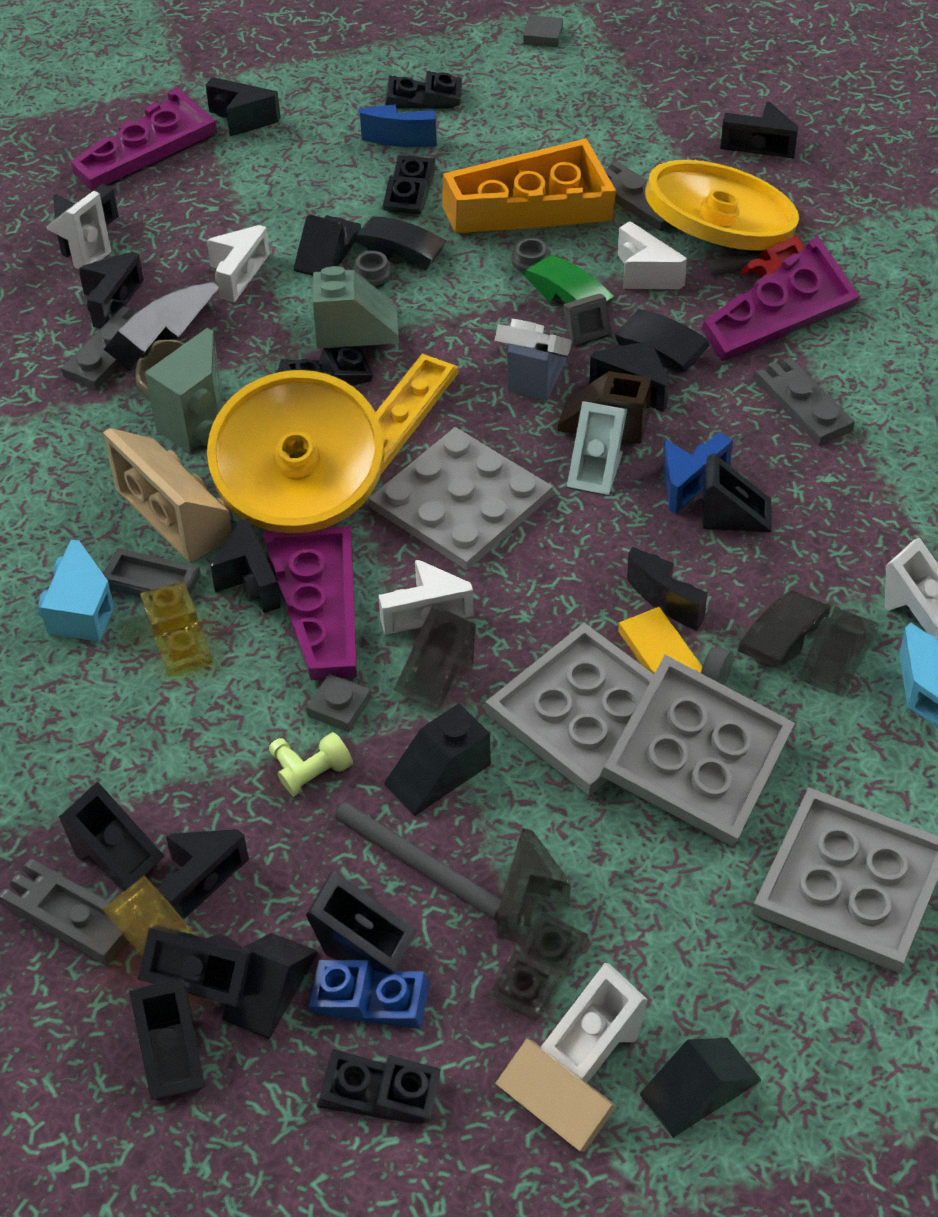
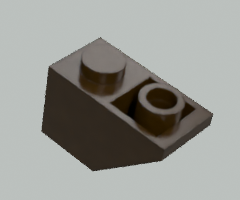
(614, 390)

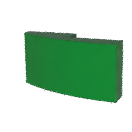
(562, 279)

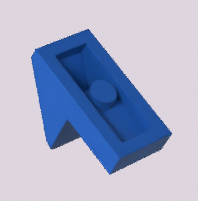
(686, 472)

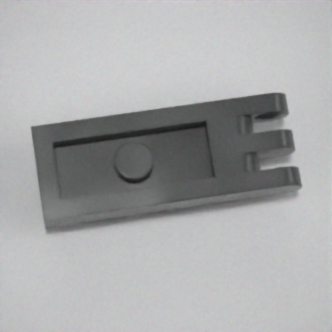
(631, 194)
(92, 364)
(804, 401)
(64, 911)

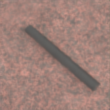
(419, 859)

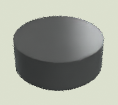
(718, 664)

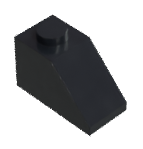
(440, 759)

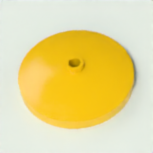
(721, 204)
(296, 451)

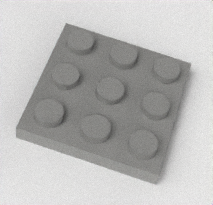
(460, 497)
(573, 704)
(698, 750)
(851, 880)

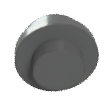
(528, 253)
(373, 267)

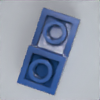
(390, 128)
(360, 994)

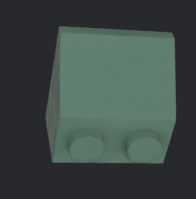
(351, 311)
(187, 392)

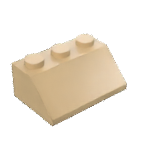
(167, 494)

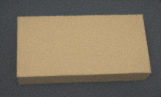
(555, 1095)

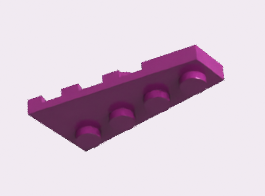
(153, 137)
(793, 296)
(318, 594)

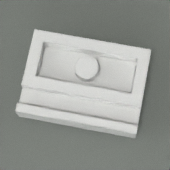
(531, 336)

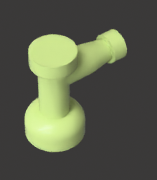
(297, 772)

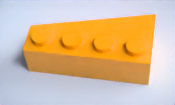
(530, 191)

